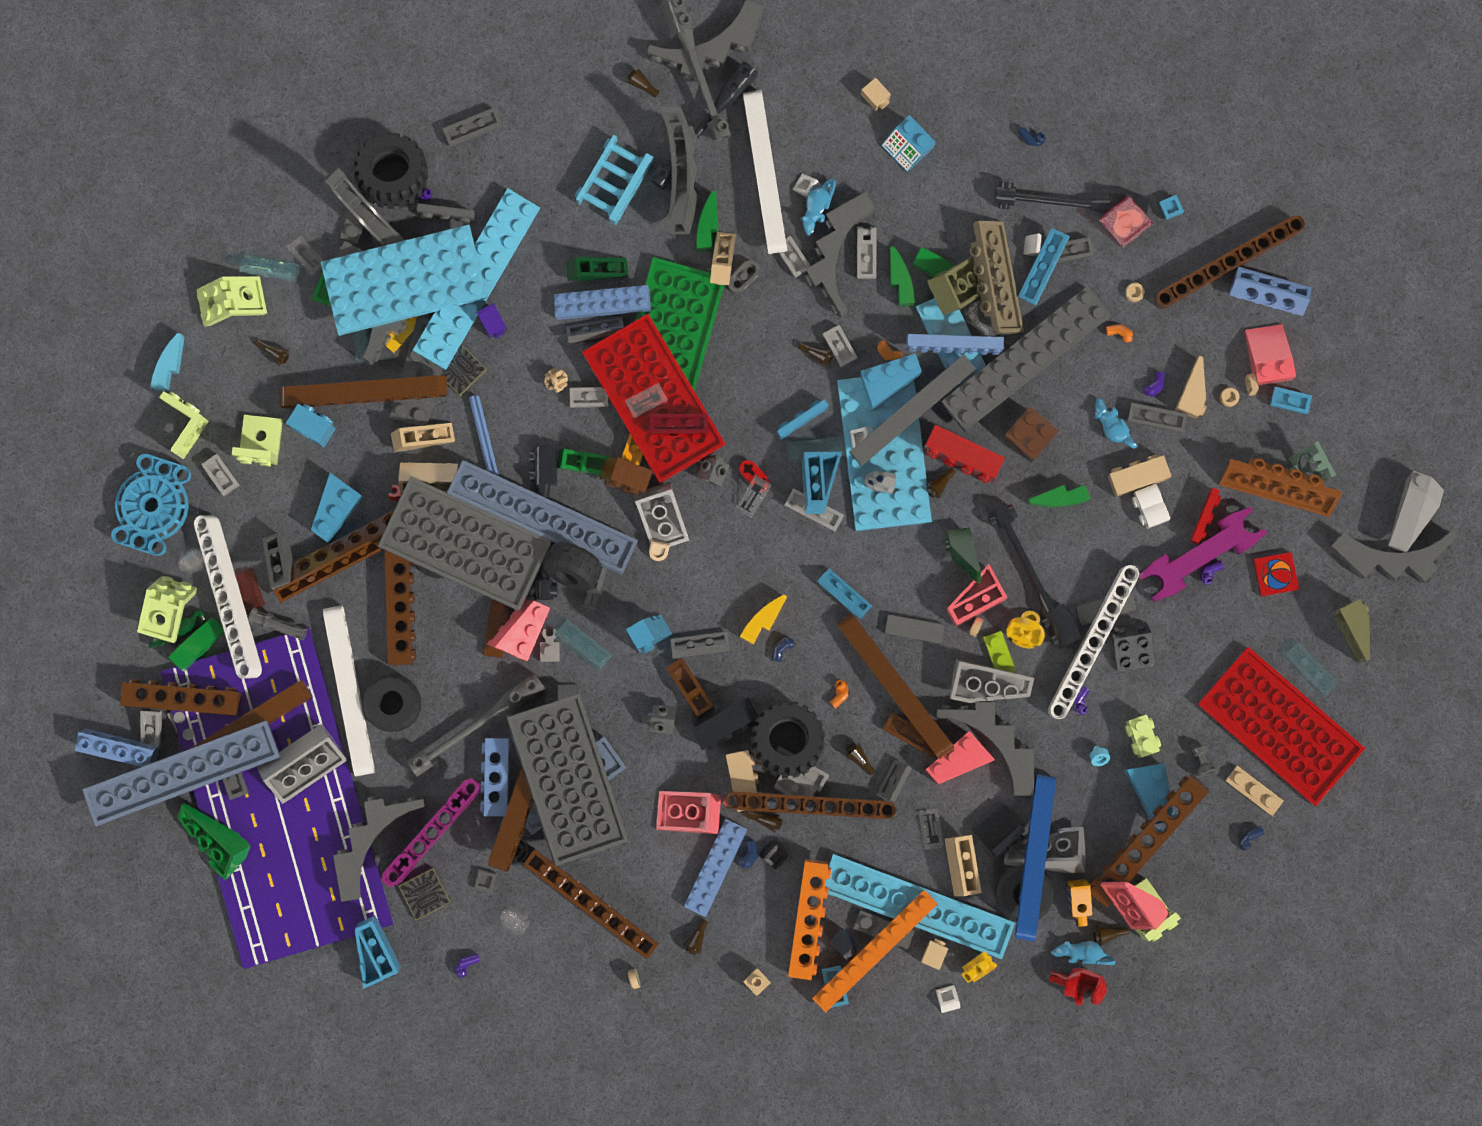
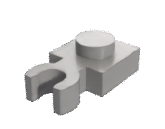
(549, 650)

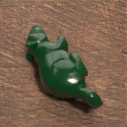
(186, 627)

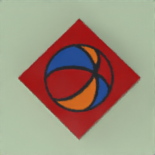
(1276, 574)

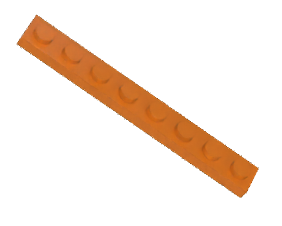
(874, 951)

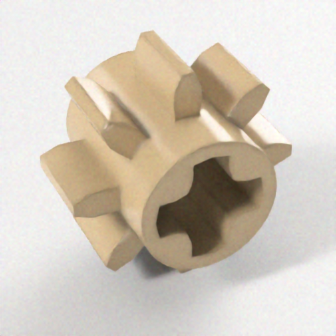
(555, 379)

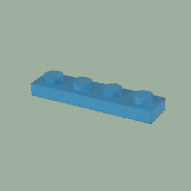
(1043, 266)

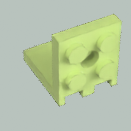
(226, 299)
(193, 428)
(256, 451)
(168, 599)
(1169, 923)

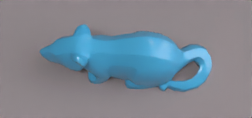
(816, 202)
(1114, 429)
(1087, 951)

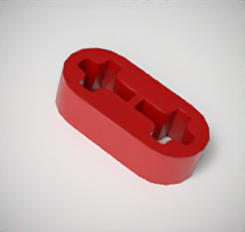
(755, 469)

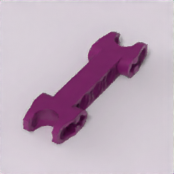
(1232, 536)
(410, 853)

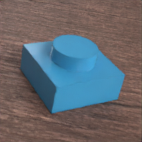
(1171, 207)

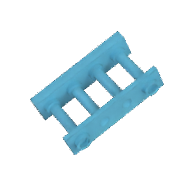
(633, 180)

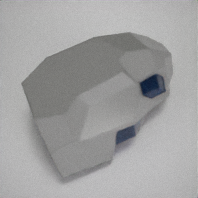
(880, 481)

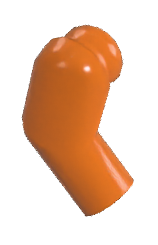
(1120, 329)
(887, 353)
(841, 693)

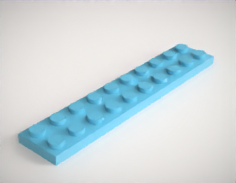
(494, 251)
(891, 895)

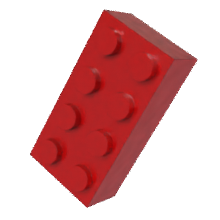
(963, 454)

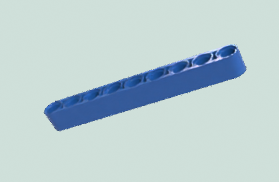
(1035, 858)

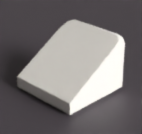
(806, 185)
(1032, 244)
(859, 434)
(948, 999)

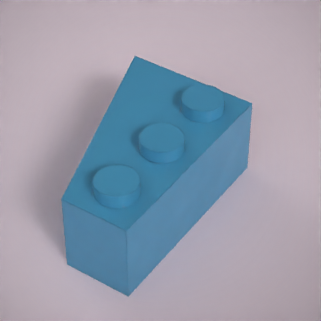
(888, 378)
(818, 477)
(334, 508)
(648, 633)
(1151, 787)
(375, 952)

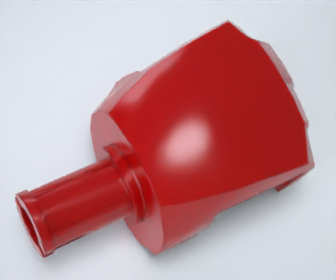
(1079, 982)

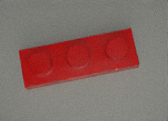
(1206, 516)

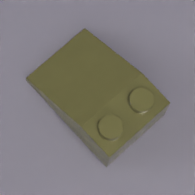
(955, 286)
(1355, 627)

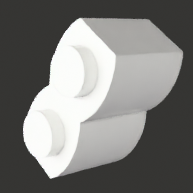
(1151, 506)

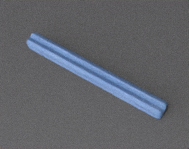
(483, 434)

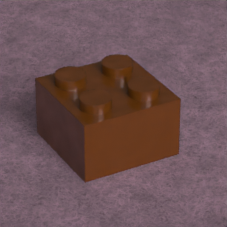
(1030, 434)
(625, 475)

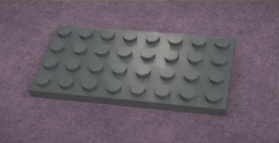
(464, 544)
(567, 779)

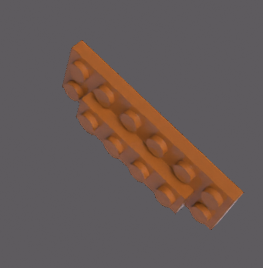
(1281, 485)

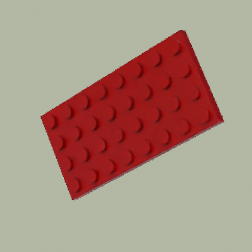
(634, 362)
(1281, 726)

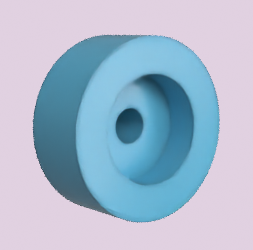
(1099, 756)

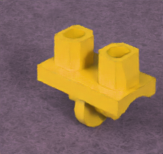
(978, 967)

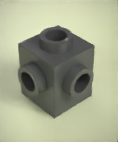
(713, 470)
(662, 719)

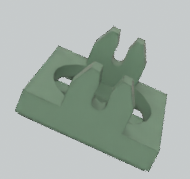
(1319, 458)

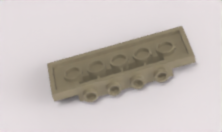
(996, 277)

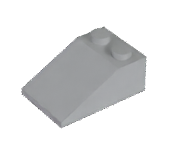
(661, 515)

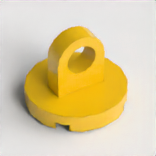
(1025, 631)

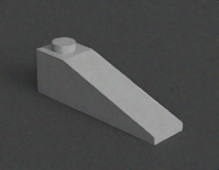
(1417, 506)
(983, 683)
(1064, 851)

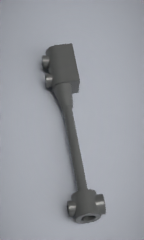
(681, 27)
(510, 701)

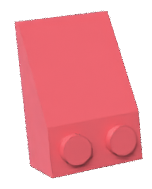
(1270, 354)
(688, 812)
(1136, 906)

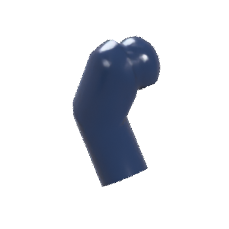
(1031, 139)
(780, 646)
(1250, 835)
(750, 857)

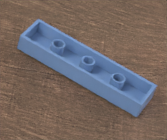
(602, 302)
(953, 343)
(715, 868)

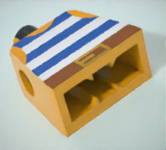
(1079, 893)

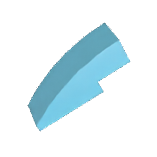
(167, 364)

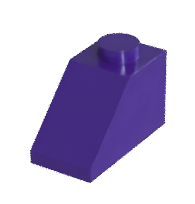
(492, 321)

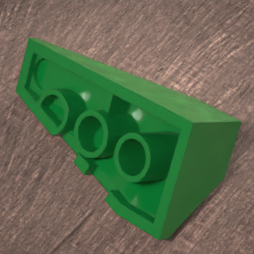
(221, 844)

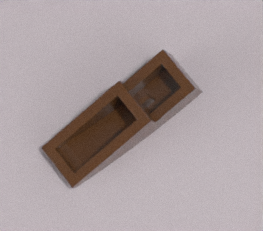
(690, 688)

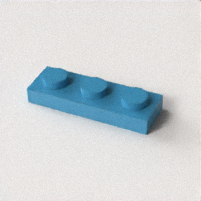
(802, 418)
(844, 593)

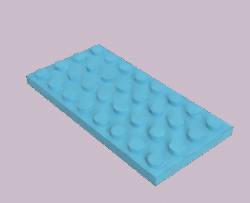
(404, 280)
(901, 456)

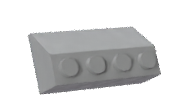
(302, 764)

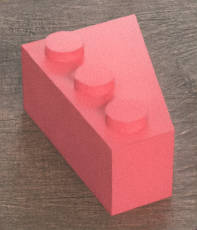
(977, 598)
(521, 630)
(964, 758)

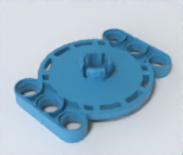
(142, 490)

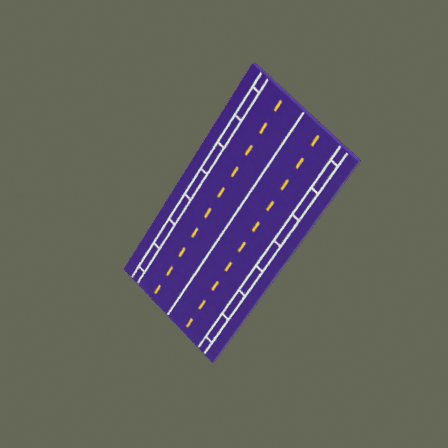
(288, 885)

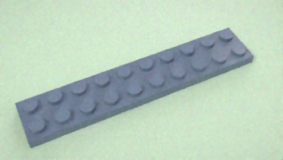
(541, 516)
(181, 773)

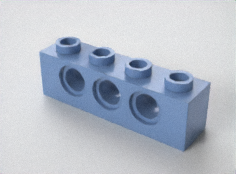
(1270, 291)
(502, 747)
(116, 748)

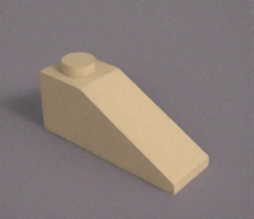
(722, 258)
(1194, 392)
(422, 436)

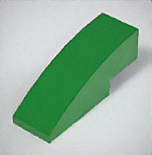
(707, 224)
(930, 263)
(900, 279)
(581, 462)
(1060, 498)
(197, 644)

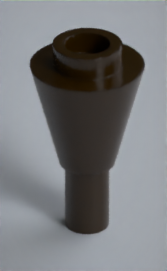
(638, 80)
(277, 354)
(820, 355)
(937, 486)
(858, 756)
(770, 821)
(1104, 934)
(695, 942)

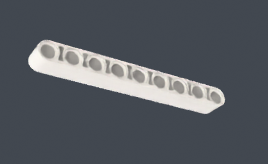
(765, 172)
(227, 596)
(1100, 635)
(348, 690)

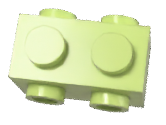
(1142, 736)

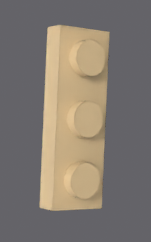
(1254, 790)

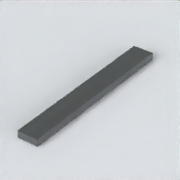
(912, 410)

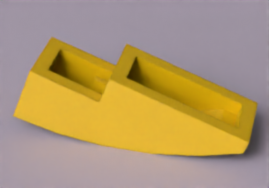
(763, 619)

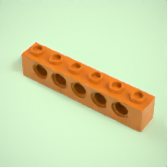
(797, 968)

